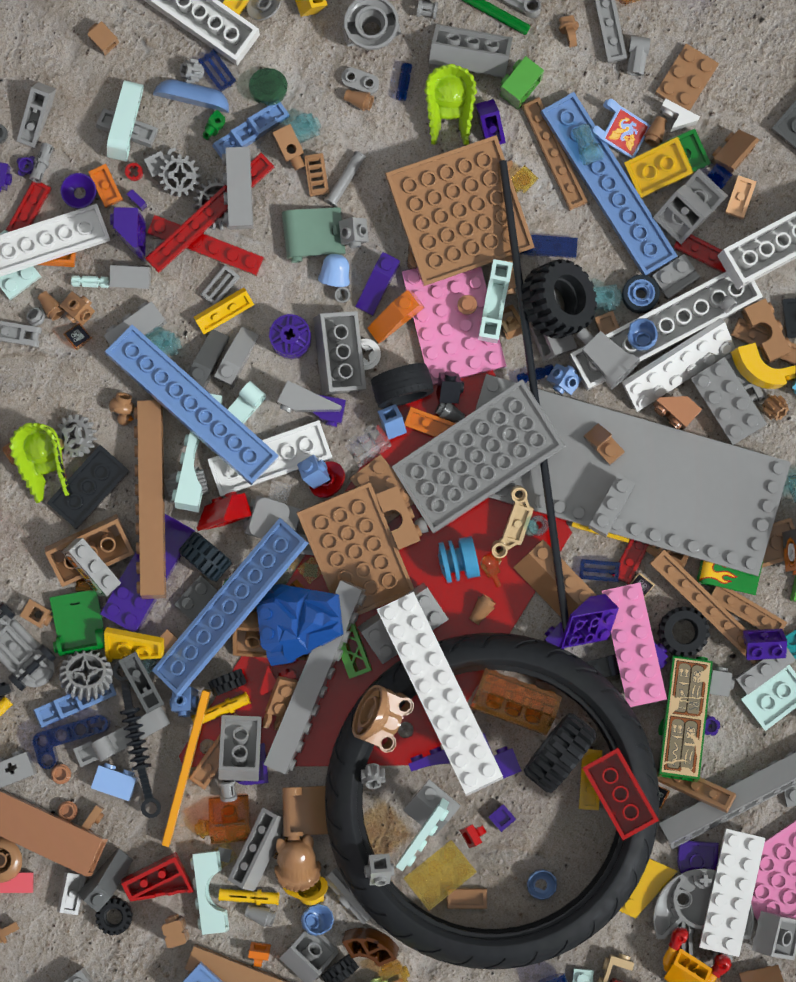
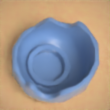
(642, 334)
(537, 892)
(317, 919)

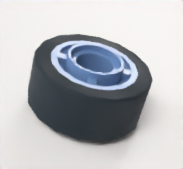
(644, 283)

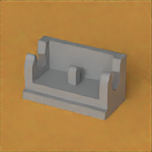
(130, 276)

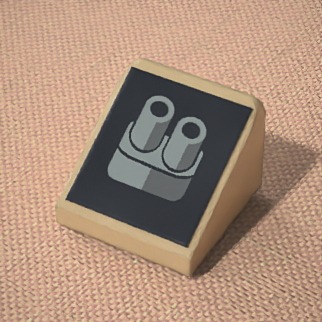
(646, 584)

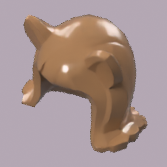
(297, 864)

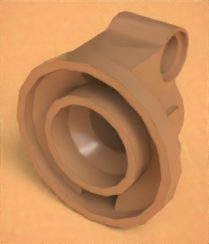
(380, 716)

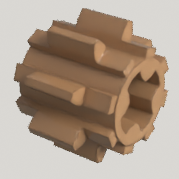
(775, 407)

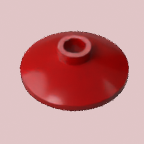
(332, 486)

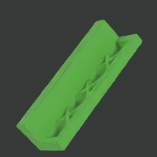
(349, 657)

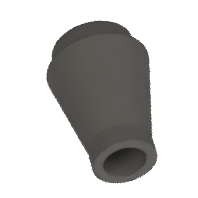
(449, 412)

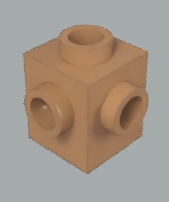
(77, 308)

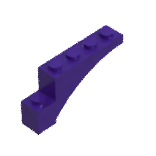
(504, 758)

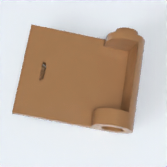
(303, 811)

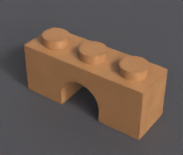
(762, 315)
(393, 500)

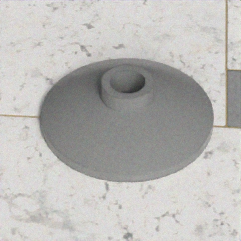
(262, 9)

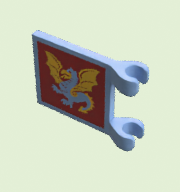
(624, 130)

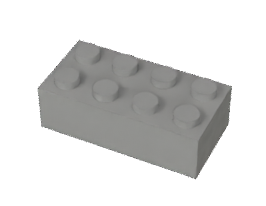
(729, 401)
(377, 635)

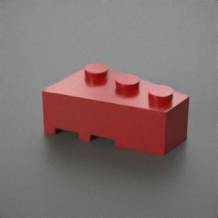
(158, 879)

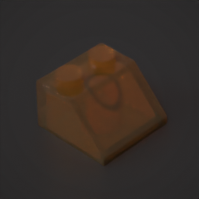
(229, 820)

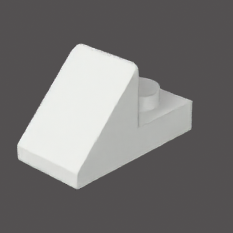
(683, 117)

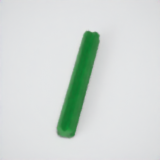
(500, 15)

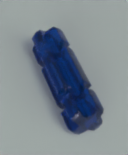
(403, 83)
(540, 373)

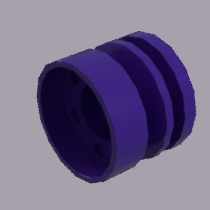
(297, 345)

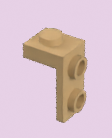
(620, 961)

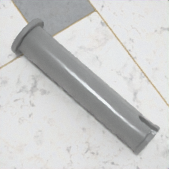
(345, 178)

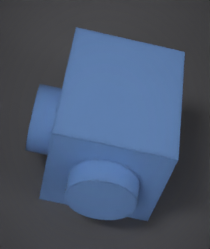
(392, 421)
(313, 471)

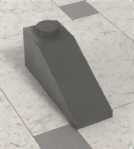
(208, 357)
(141, 682)
(105, 880)

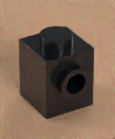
(449, 387)

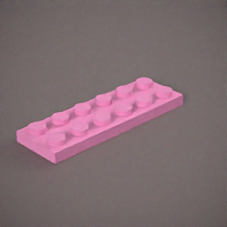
(635, 647)

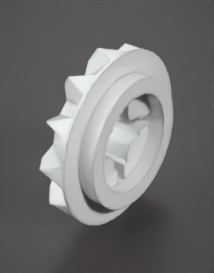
(374, 356)

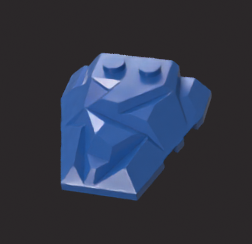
(297, 622)

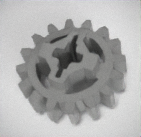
(187, 175)
(77, 434)

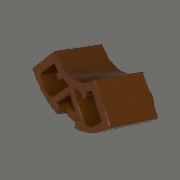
(371, 945)

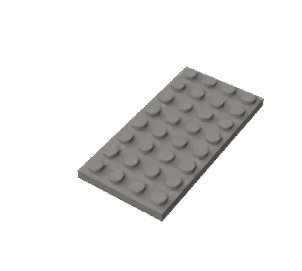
(478, 456)

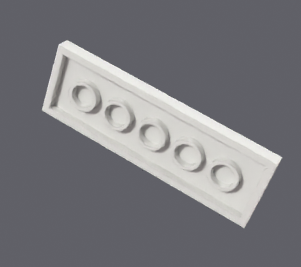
(51, 239)
(678, 365)
(290, 446)
(732, 892)

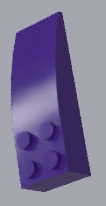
(124, 604)

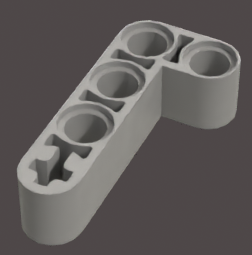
(116, 741)

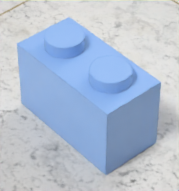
(115, 782)

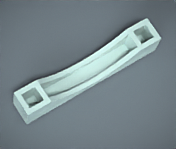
(189, 490)

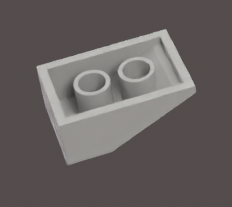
(240, 748)

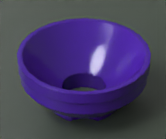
(76, 181)

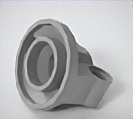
(367, 11)

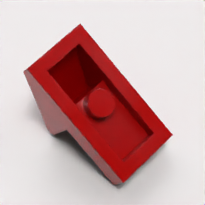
(270, 680)

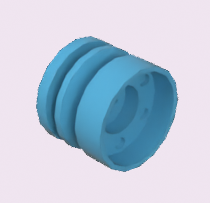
(458, 559)

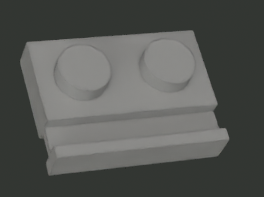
(676, 276)

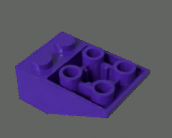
(590, 622)

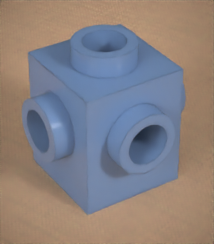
(564, 379)
(186, 703)

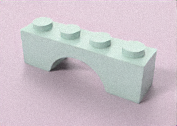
(495, 301)
(212, 917)

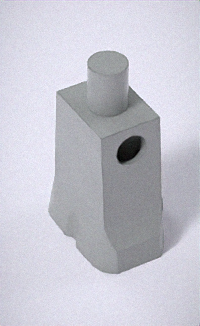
(607, 357)

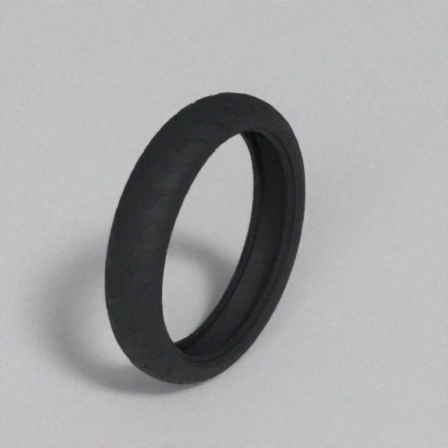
(528, 942)

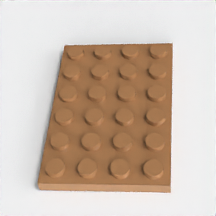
(356, 546)

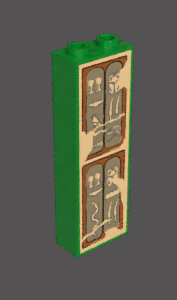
(685, 718)

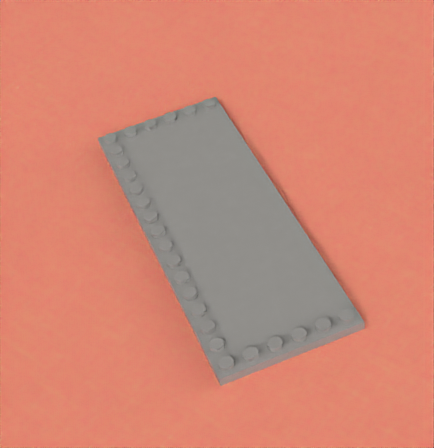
(688, 488)

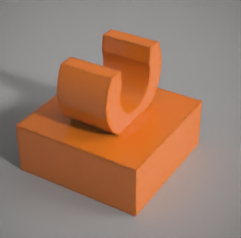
(259, 952)

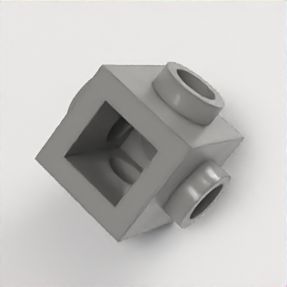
(353, 232)
(379, 869)

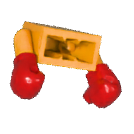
(685, 968)

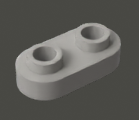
(360, 80)

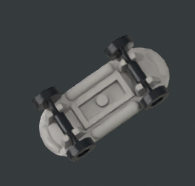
(21, 654)

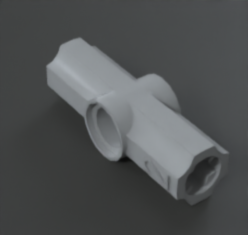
(345, 896)

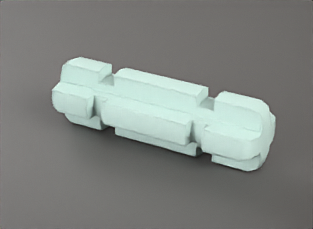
(90, 281)

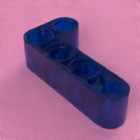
(72, 735)

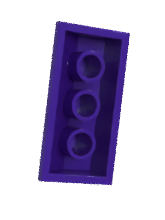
(131, 229)

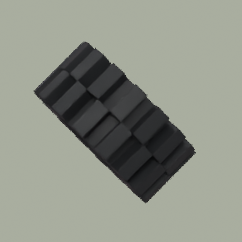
(227, 682)
(123, 925)
(340, 970)

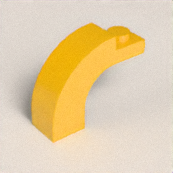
(757, 372)

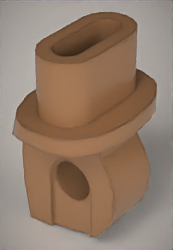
(569, 27)
(8, 930)

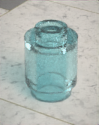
(533, 530)

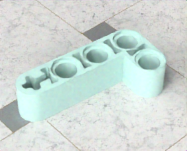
(124, 120)
(248, 401)

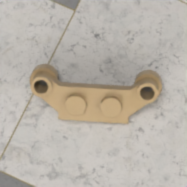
(516, 524)

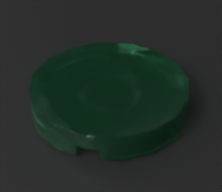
(268, 86)

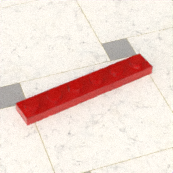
(211, 247)

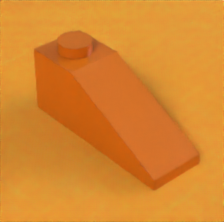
(395, 315)

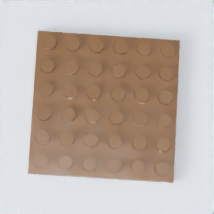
(456, 210)

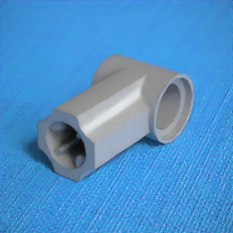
(522, 6)
(638, 51)

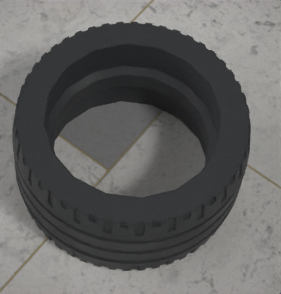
(402, 385)

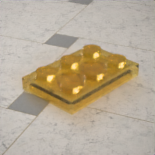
(440, 875)

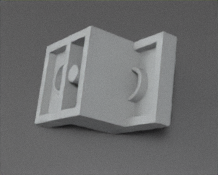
(690, 206)

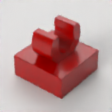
(472, 835)

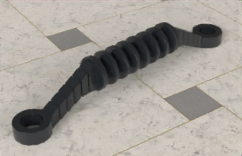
(136, 743)

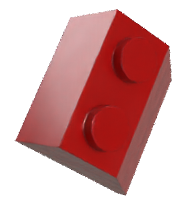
(224, 511)

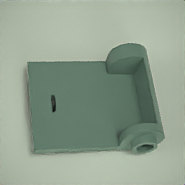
(310, 233)

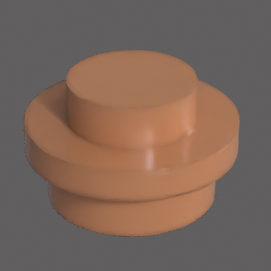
(467, 304)
(61, 774)
(67, 810)

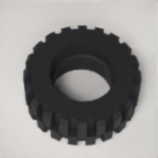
(541, 301)
(560, 753)

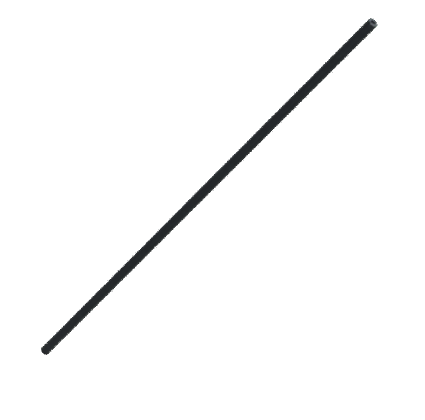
(534, 389)

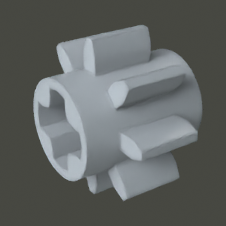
(191, 70)
(373, 776)

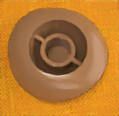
(9, 860)

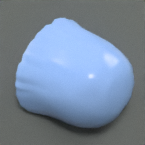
(335, 271)

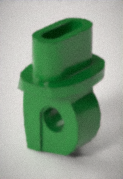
(212, 128)

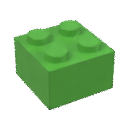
(521, 83)

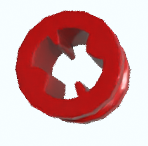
(128, 172)

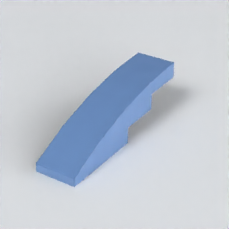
(253, 128)
(67, 706)

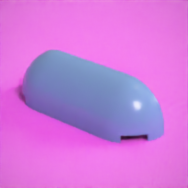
(192, 94)

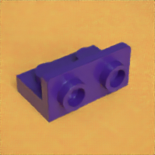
(765, 644)

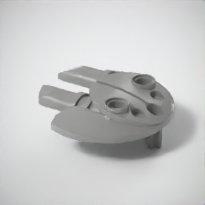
(690, 915)

